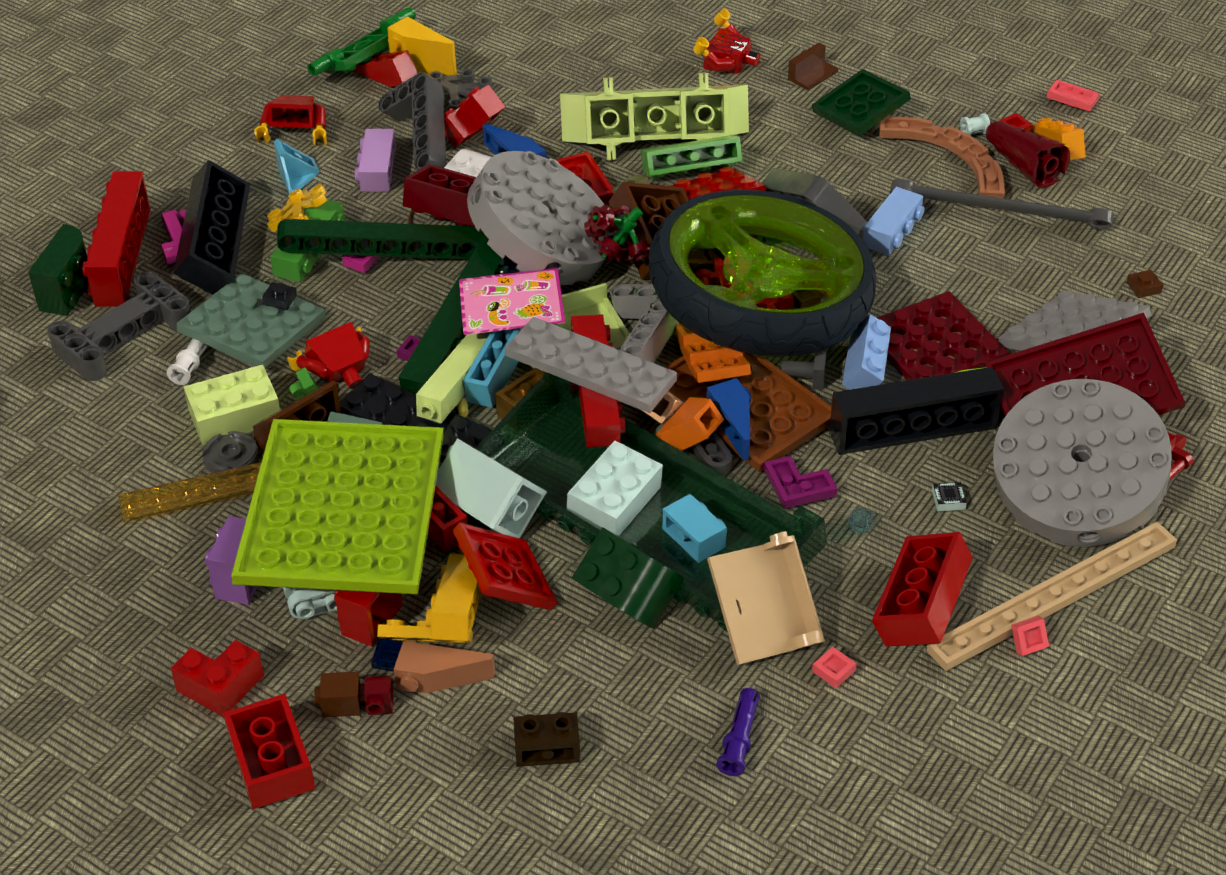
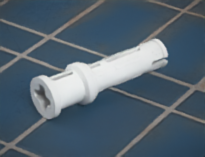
(186, 362)

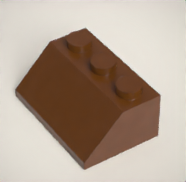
(310, 407)

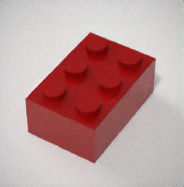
(269, 751)

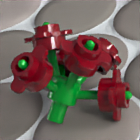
(616, 219)

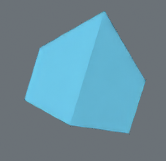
(294, 166)

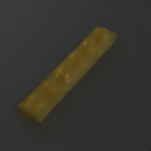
(188, 492)

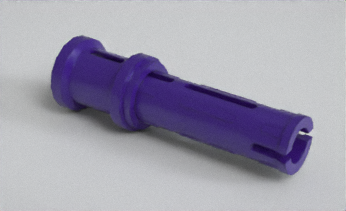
(737, 741)

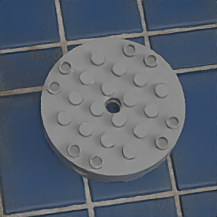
(536, 215)
(1121, 467)

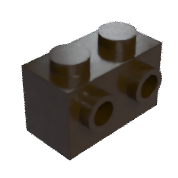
(546, 739)

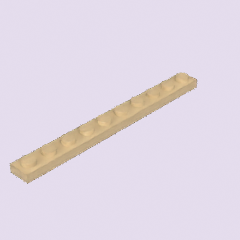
(1052, 595)

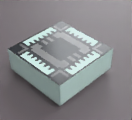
(949, 496)

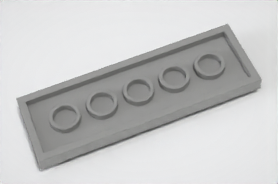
(591, 364)

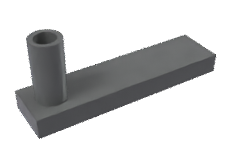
(808, 369)

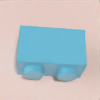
(694, 528)

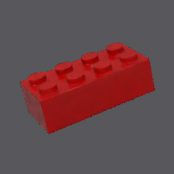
(922, 589)

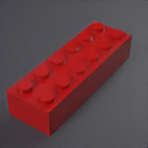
(117, 239)

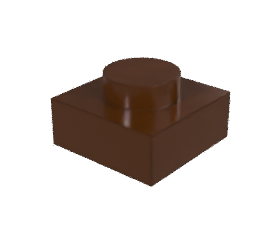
(1144, 283)

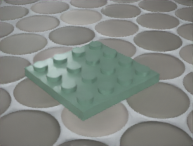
(246, 329)

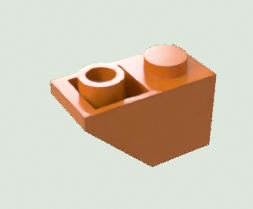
(691, 423)

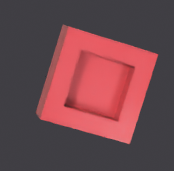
(1030, 635)
(834, 667)

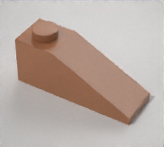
(437, 668)

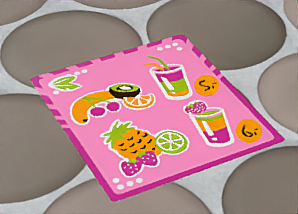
(510, 300)

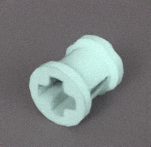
(975, 124)

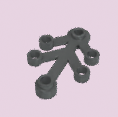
(462, 90)

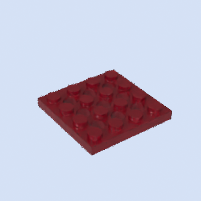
(930, 314)

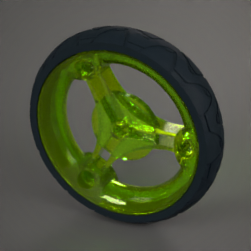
(763, 272)

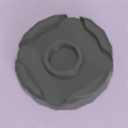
(230, 451)

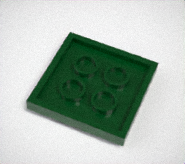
(861, 102)

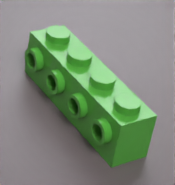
(691, 155)

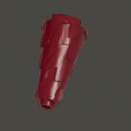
(1030, 153)

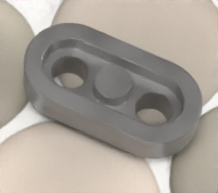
(714, 453)

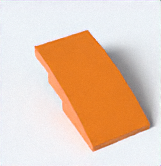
(708, 360)

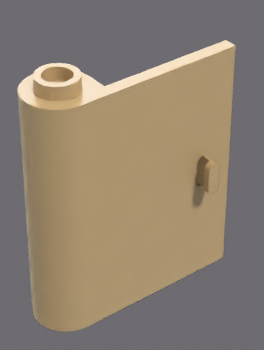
(766, 599)

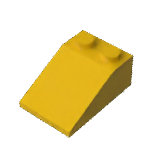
(426, 47)

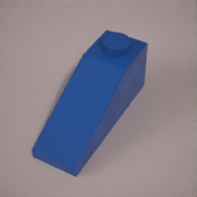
(501, 140)
(733, 404)

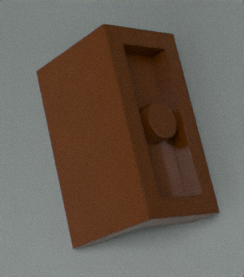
(810, 67)

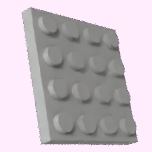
(1067, 316)

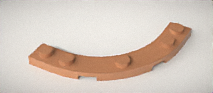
(973, 152)

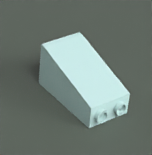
(488, 489)

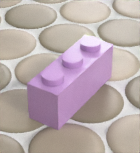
(376, 160)

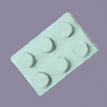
(615, 488)

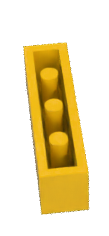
(454, 602)

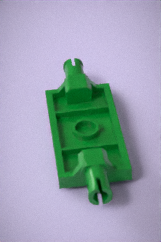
(360, 50)

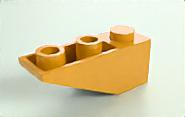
(1066, 133)

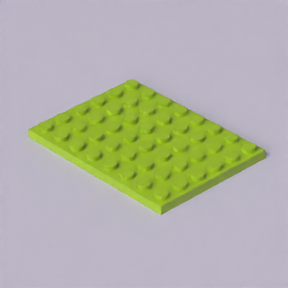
(340, 507)

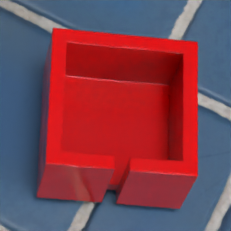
(357, 609)

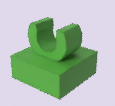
(305, 385)

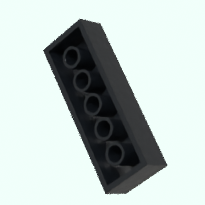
(212, 228)
(915, 410)

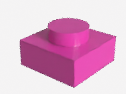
(359, 263)

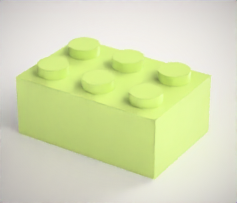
(231, 402)

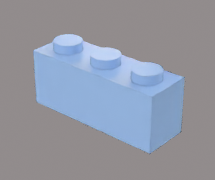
(893, 221)
(867, 354)

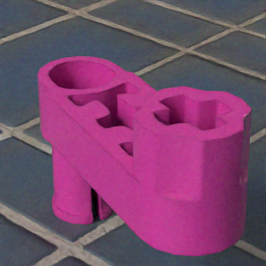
(172, 223)

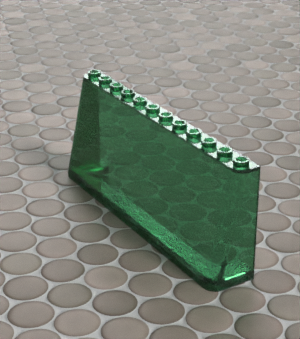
(548, 447)

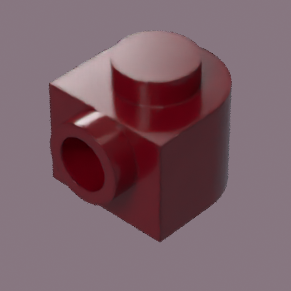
(377, 694)

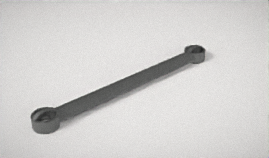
(1096, 217)

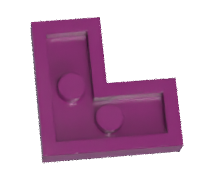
(798, 489)

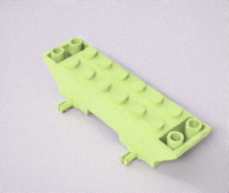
(653, 114)

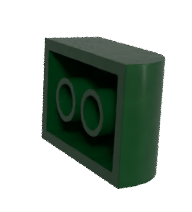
(58, 272)
(628, 578)

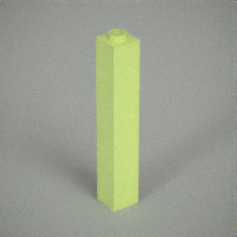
(446, 385)

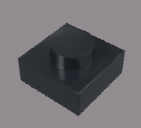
(279, 296)

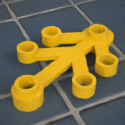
(295, 204)

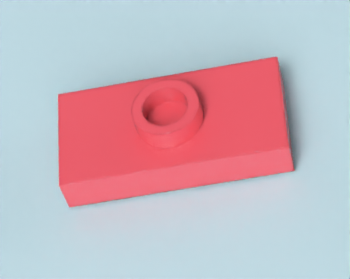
(1073, 95)

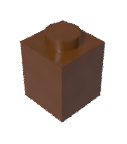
(339, 694)

